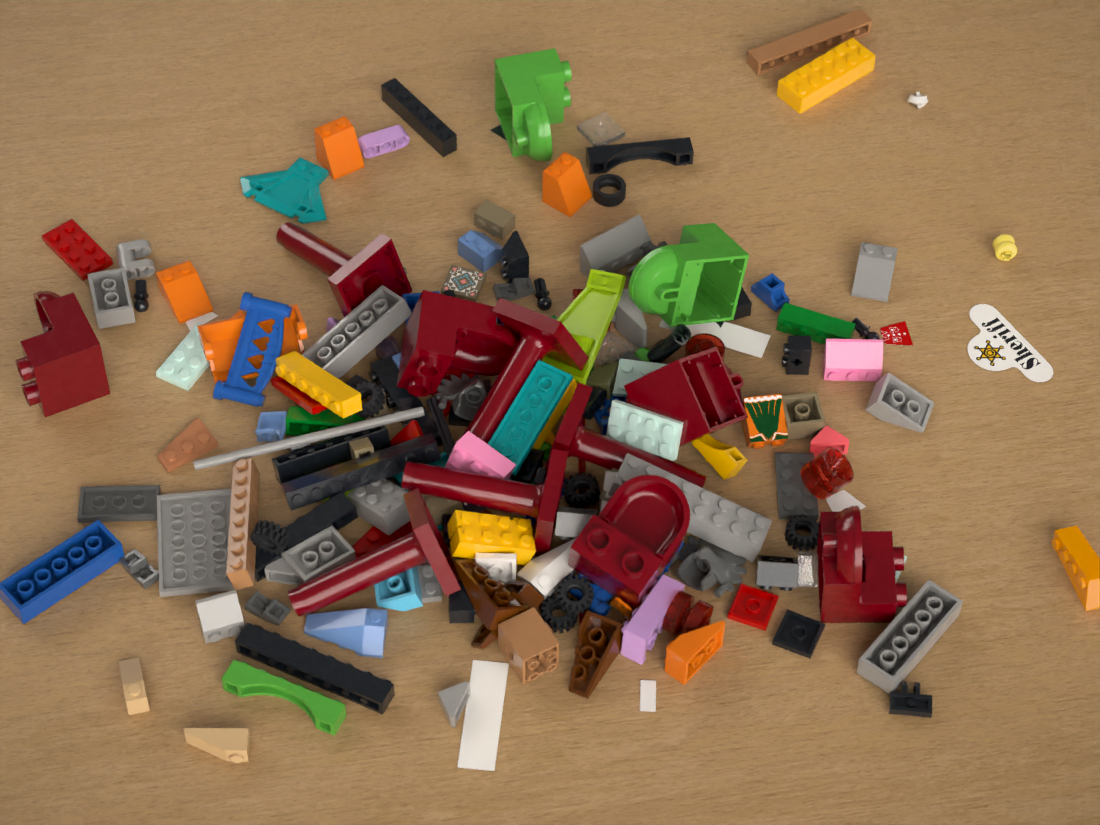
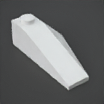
(548, 570)

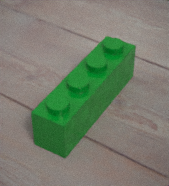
(805, 322)
(302, 422)

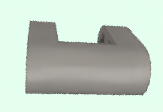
(126, 259)

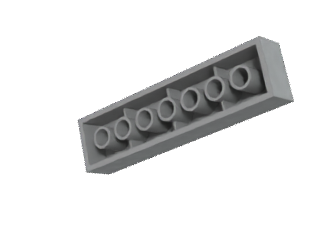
(710, 514)

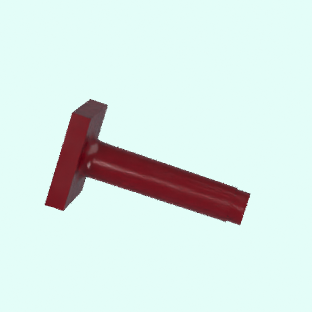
(349, 277)
(537, 338)
(604, 450)
(496, 493)
(419, 547)

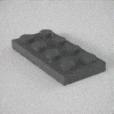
(792, 493)

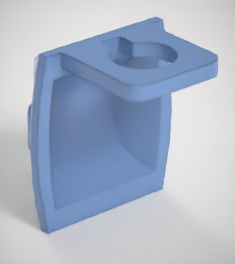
(271, 426)

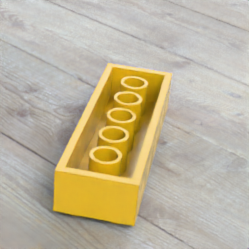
(825, 75)

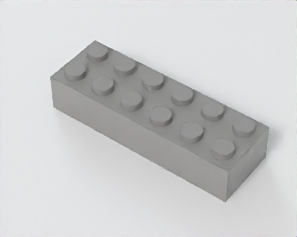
(359, 332)
(909, 637)

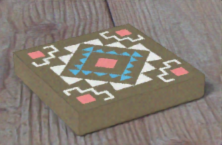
(464, 282)

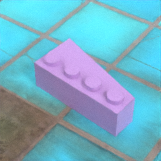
(648, 619)

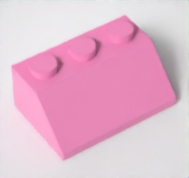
(852, 360)

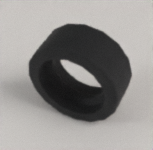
(609, 180)

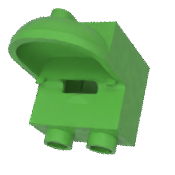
(530, 99)
(691, 279)

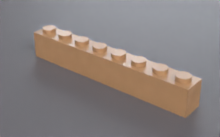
(808, 42)
(242, 522)

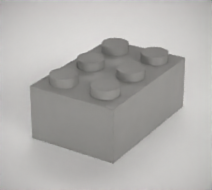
(111, 298)
(381, 505)

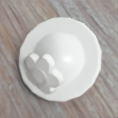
(918, 99)

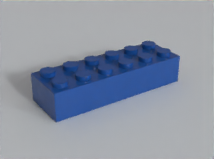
(60, 571)

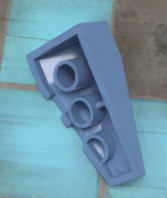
(352, 629)

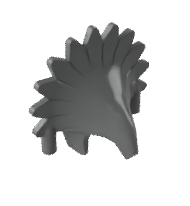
(465, 394)
(707, 565)

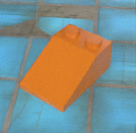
(184, 292)
(693, 650)

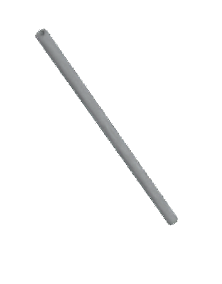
(308, 438)

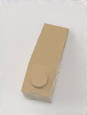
(133, 686)
(225, 743)

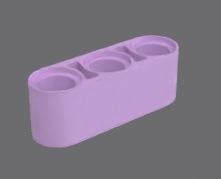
(383, 141)

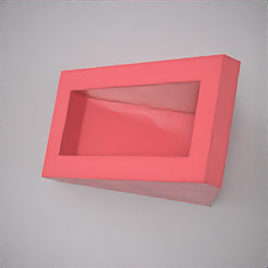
(828, 438)

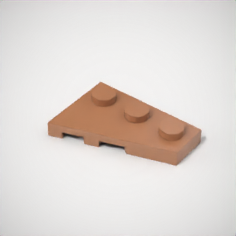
(187, 446)

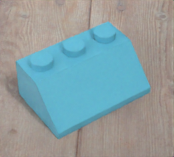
(400, 591)

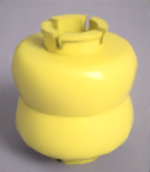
(1004, 247)

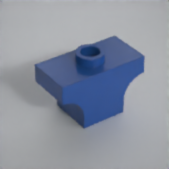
(771, 292)

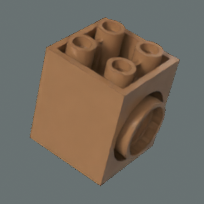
(528, 645)

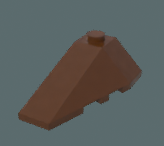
(488, 596)
(532, 597)
(595, 651)

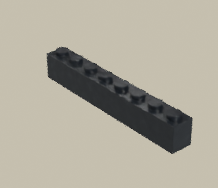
(359, 471)
(315, 668)

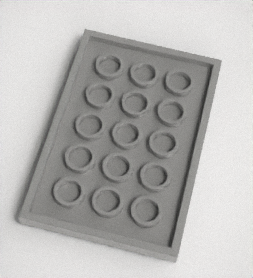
(193, 542)

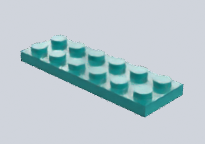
(530, 412)

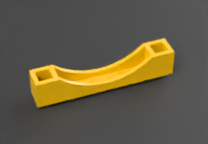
(724, 458)

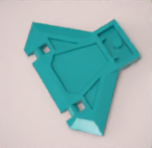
(290, 190)

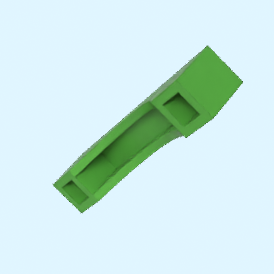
(248, 681)

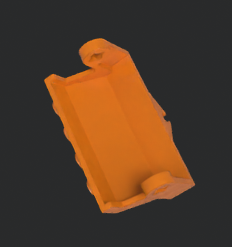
(221, 339)

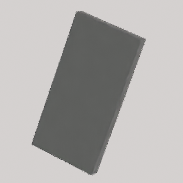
(118, 503)

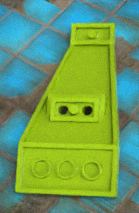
(590, 317)

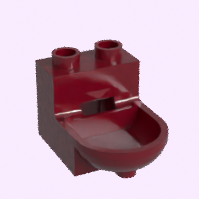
(451, 335)
(65, 360)
(693, 391)
(632, 538)
(857, 571)

